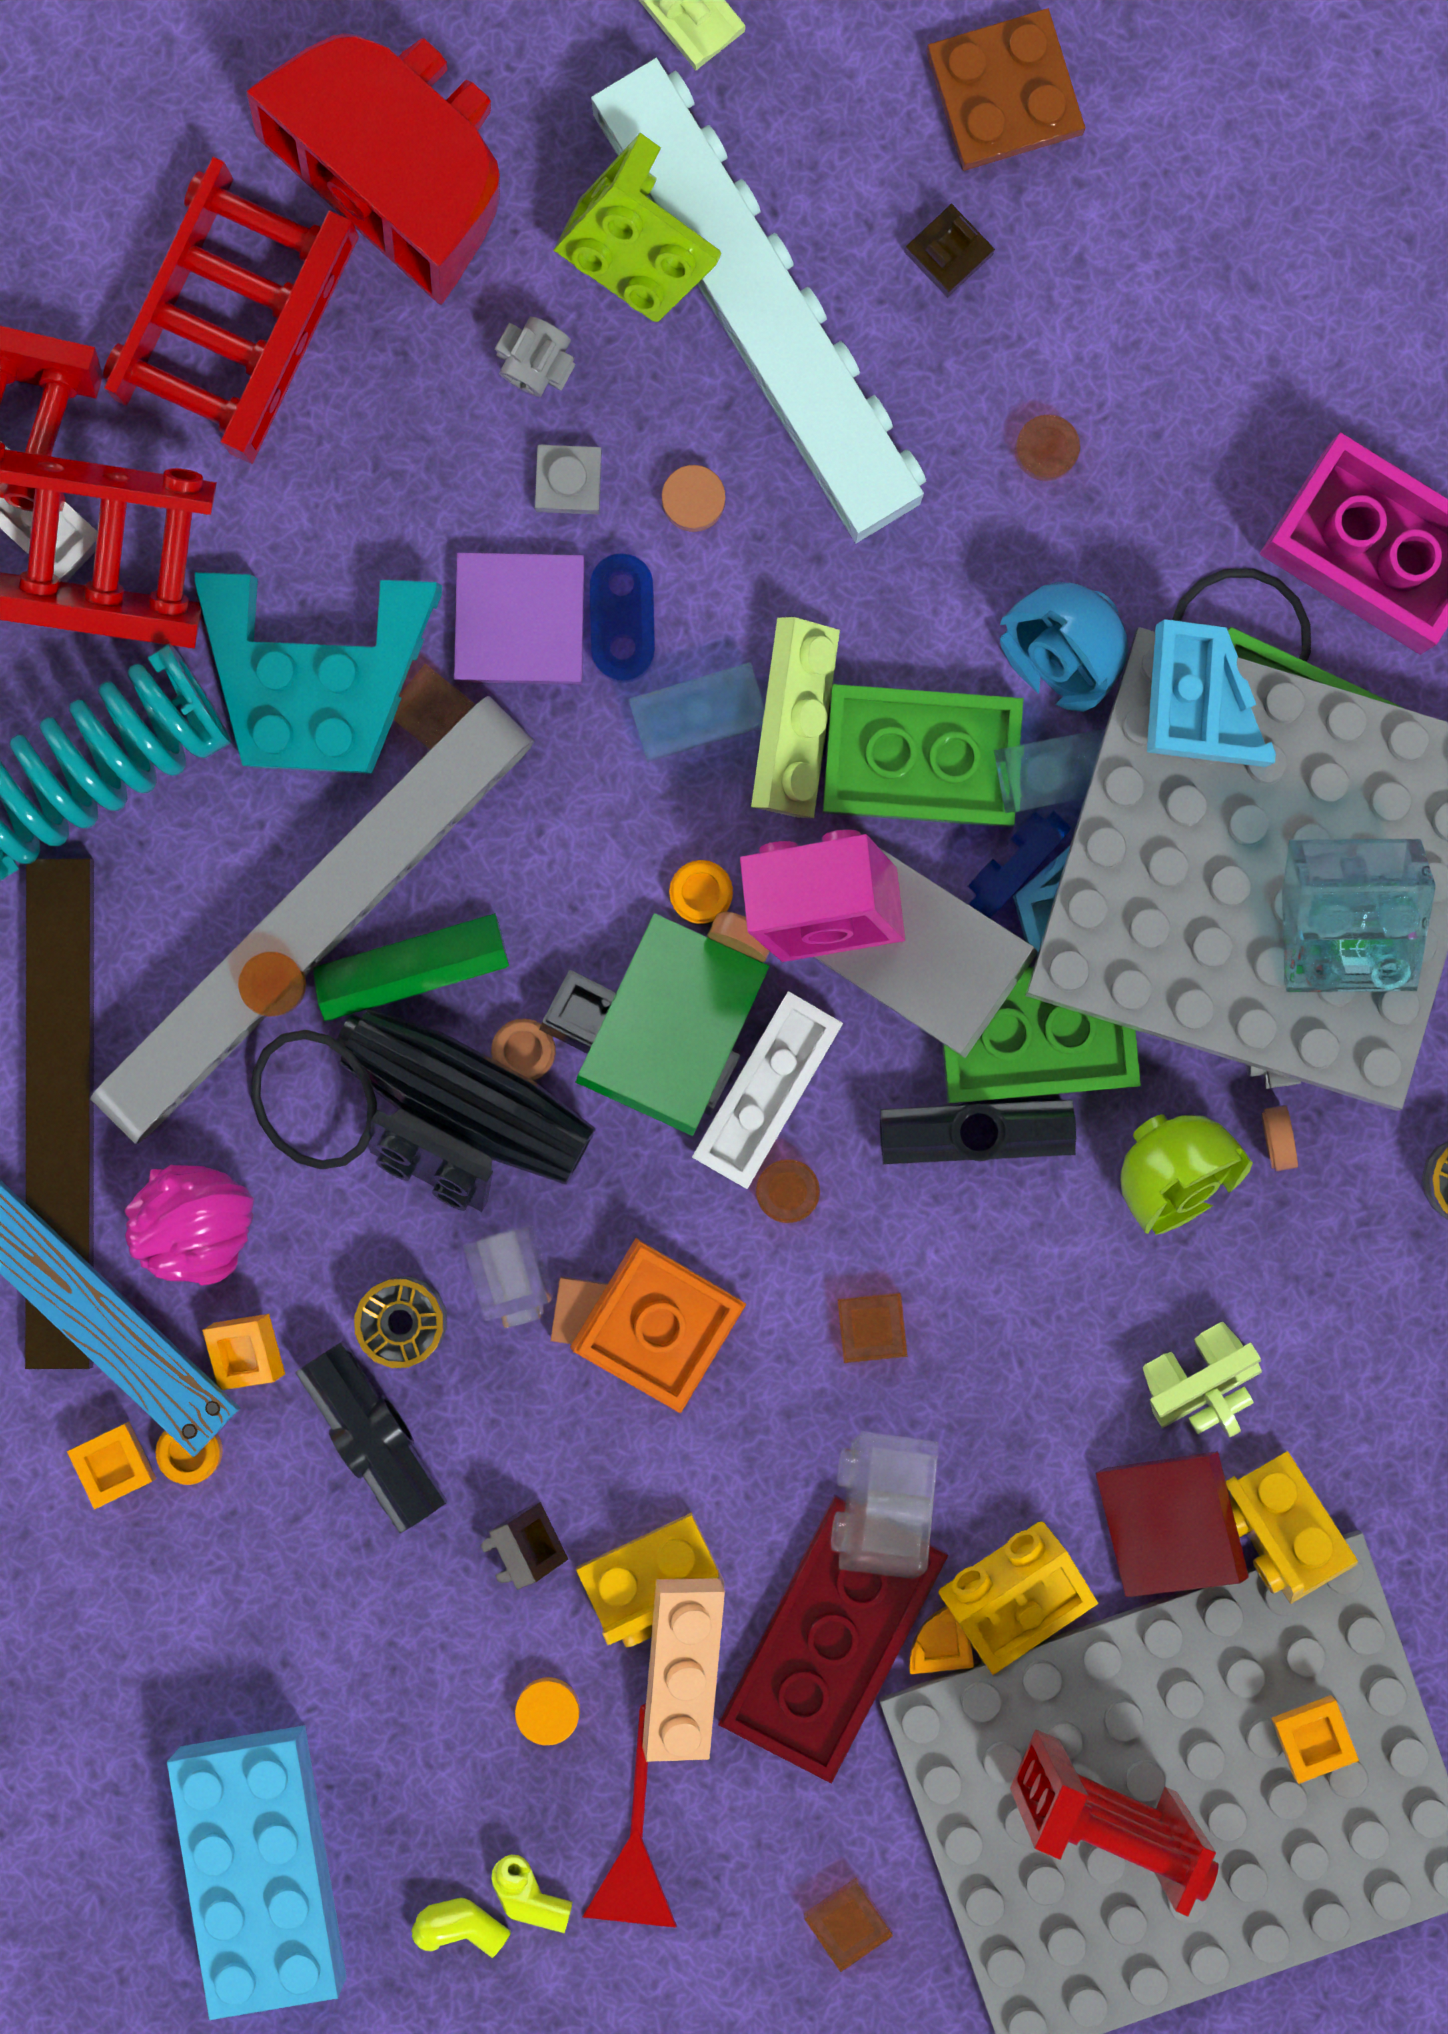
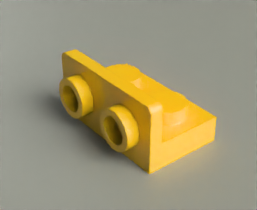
(1288, 1529)
(624, 1579)
(1017, 1596)

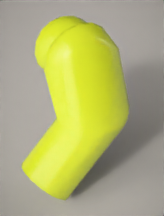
(523, 1898)
(457, 1921)

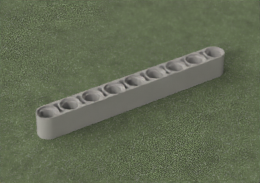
(315, 915)

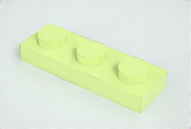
(795, 717)

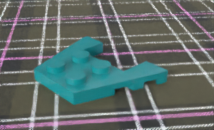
(312, 701)

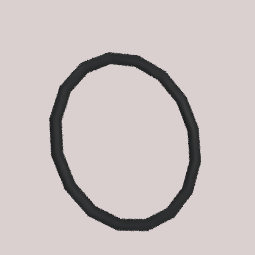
(1263, 577)
(270, 1131)

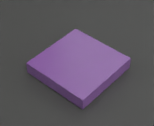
(519, 618)

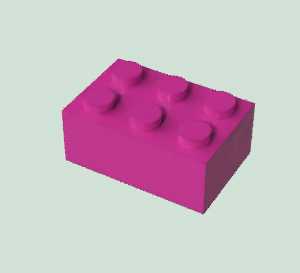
(1369, 543)

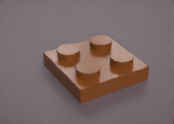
(1005, 89)

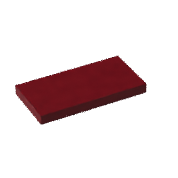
(825, 1655)

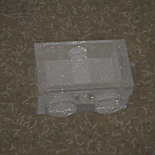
(510, 1275)
(886, 1505)

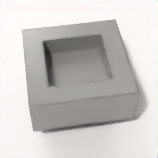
(568, 479)

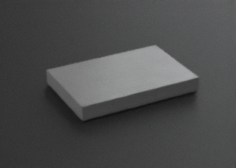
(948, 969)

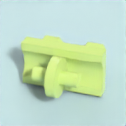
(696, 26)
(1227, 1368)

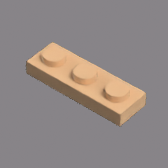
(683, 1669)

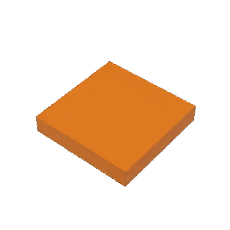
(658, 1325)

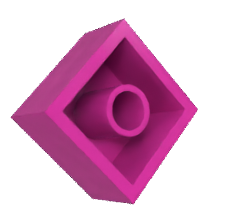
(822, 896)

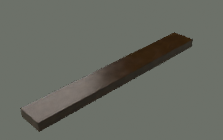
(59, 1076)

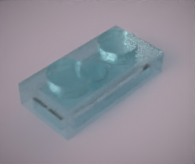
(698, 712)
(1047, 770)

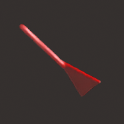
(632, 1886)

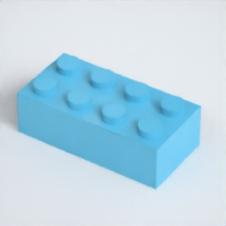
(257, 1872)

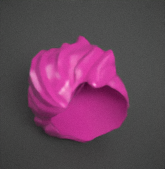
(189, 1224)

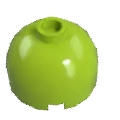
(1178, 1169)

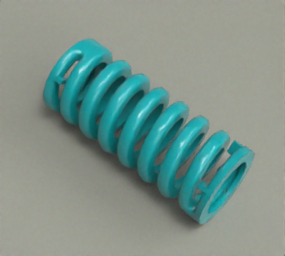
(200, 736)

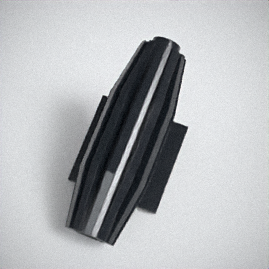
(458, 1112)

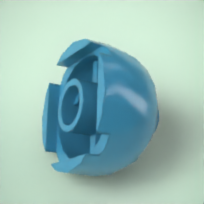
(1069, 641)

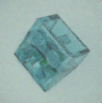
(1355, 914)

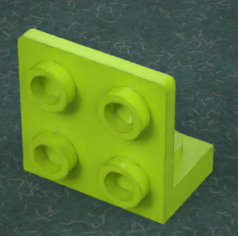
(631, 240)

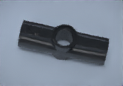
(1019, 1132)
(371, 1437)

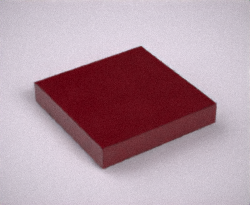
(1172, 1525)

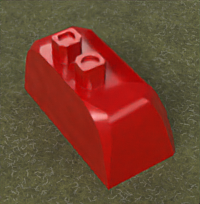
(386, 150)

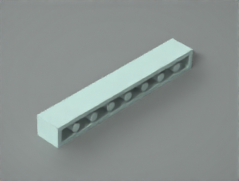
(763, 309)

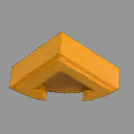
(940, 1645)

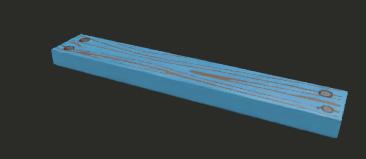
(109, 1328)

